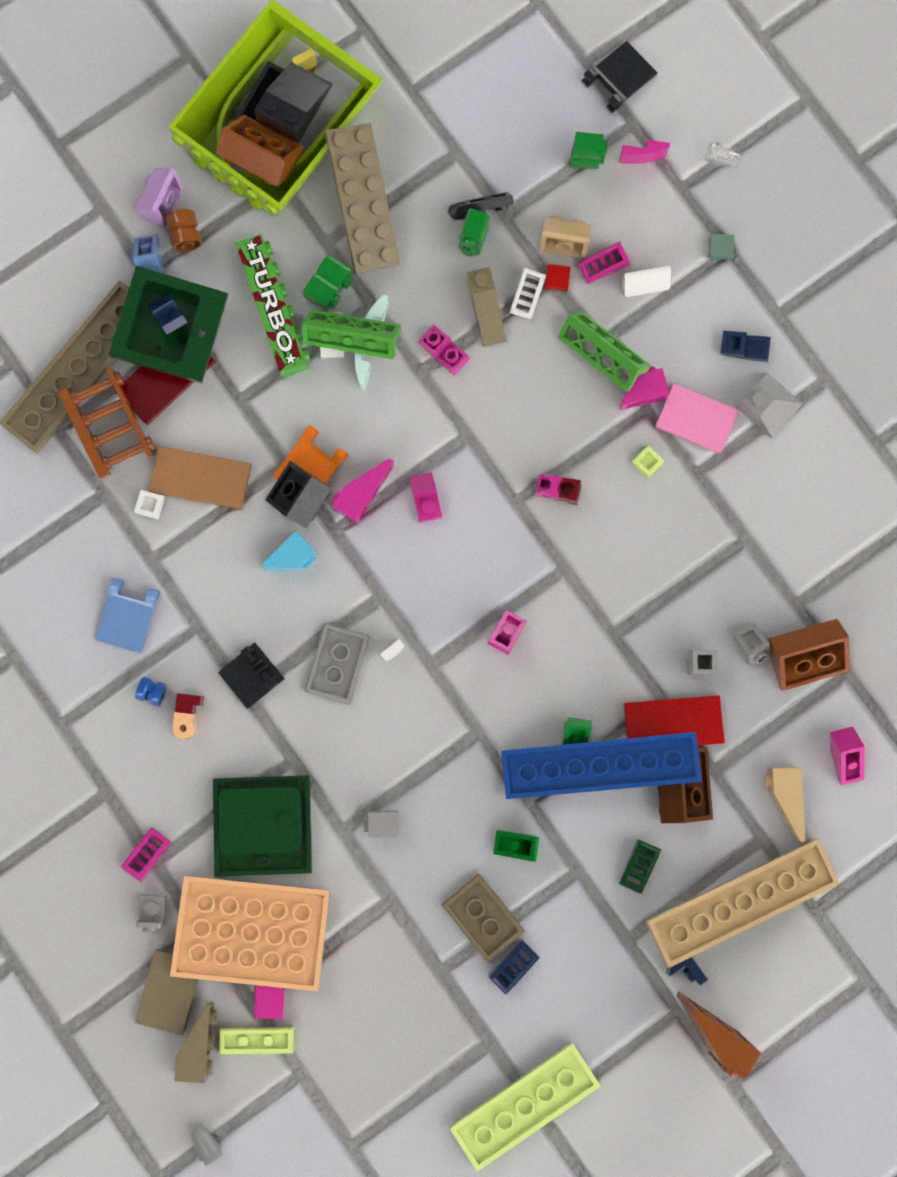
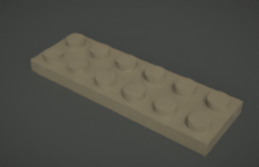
(362, 197)

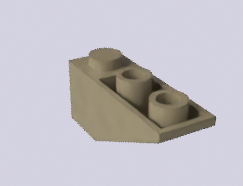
(193, 1058)

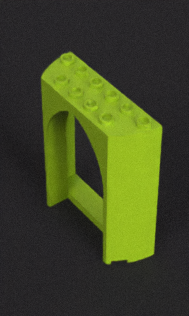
(212, 106)

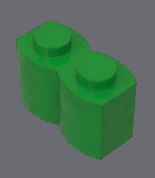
(588, 150)
(473, 232)
(328, 283)

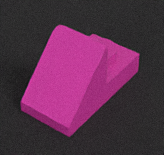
(425, 497)
(507, 632)

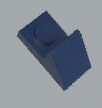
(691, 971)

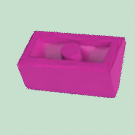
(269, 1002)

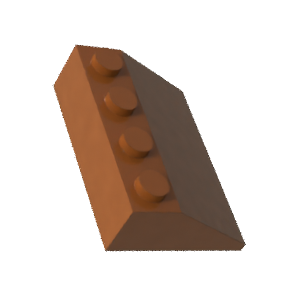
(726, 1045)

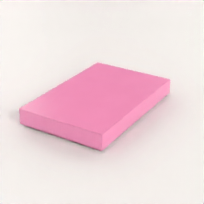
(696, 418)

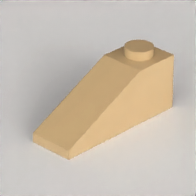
(786, 791)

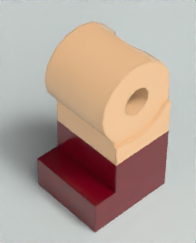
(184, 715)

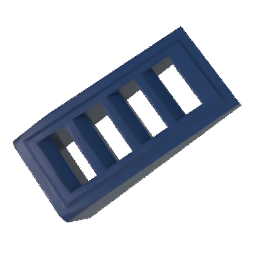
(493, 975)

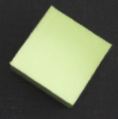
(647, 461)

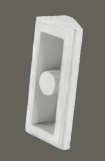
(646, 281)

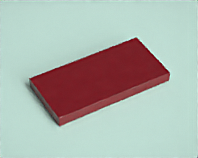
(154, 391)

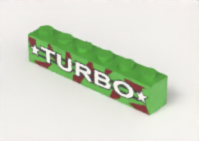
(271, 305)

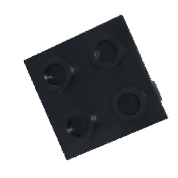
(251, 675)

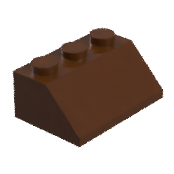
(687, 800)

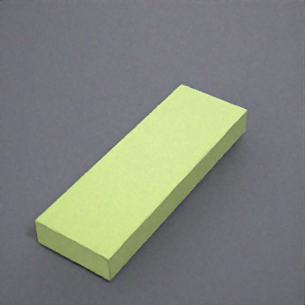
(256, 1040)

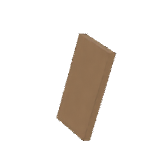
(200, 478)

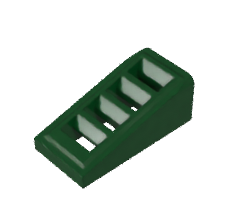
(647, 870)

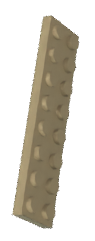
(74, 367)

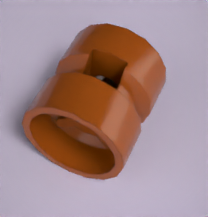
(183, 226)

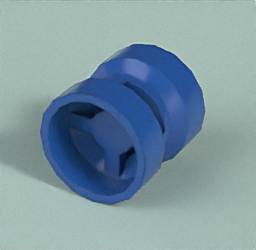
(151, 691)

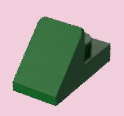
(576, 731)
(516, 845)

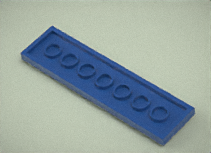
(601, 765)

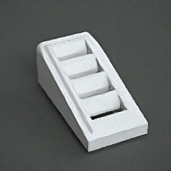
(533, 275)

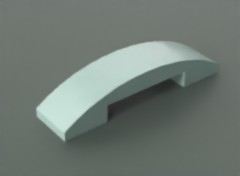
(378, 313)

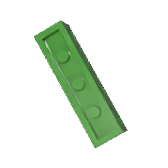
(350, 336)
(608, 344)

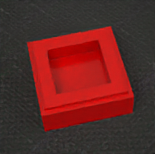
(557, 277)

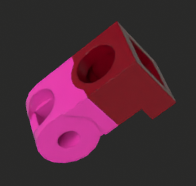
(558, 488)

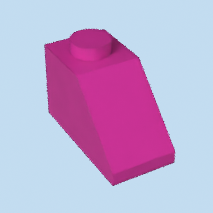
(646, 389)
(848, 755)

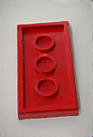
(675, 717)

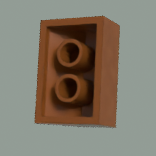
(259, 150)
(810, 654)

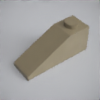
(486, 306)

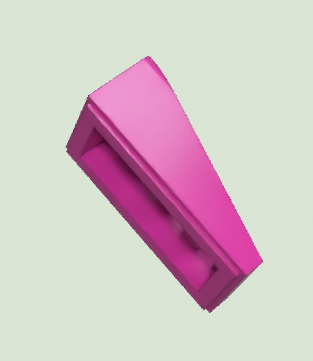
(607, 270)
(140, 876)

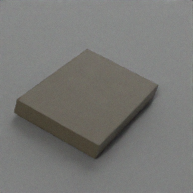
(483, 917)
(165, 998)

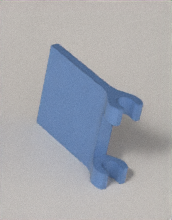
(126, 618)

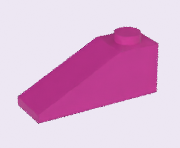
(359, 494)

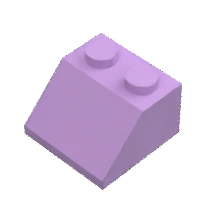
(159, 196)

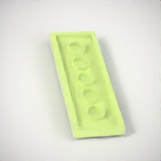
(524, 1106)

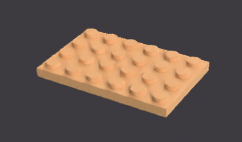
(250, 933)

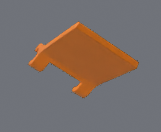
(312, 458)

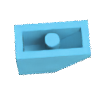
(291, 555)

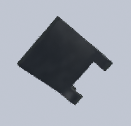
(621, 74)

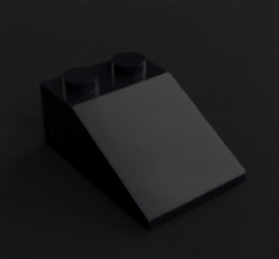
(292, 101)

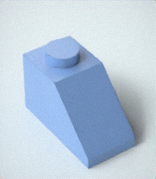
(148, 253)

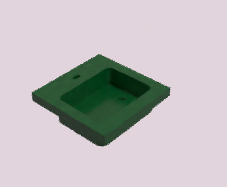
(144, 342)
(262, 821)

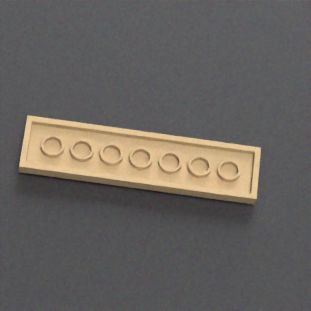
(742, 903)

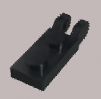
(497, 201)

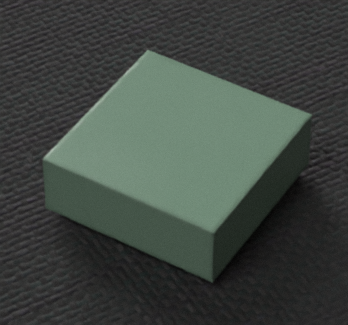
(721, 246)

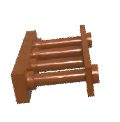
(83, 421)

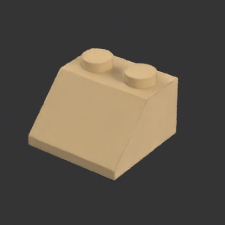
(565, 237)

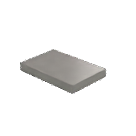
(337, 663)

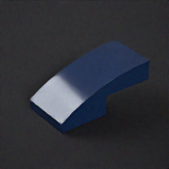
(167, 313)
(745, 346)

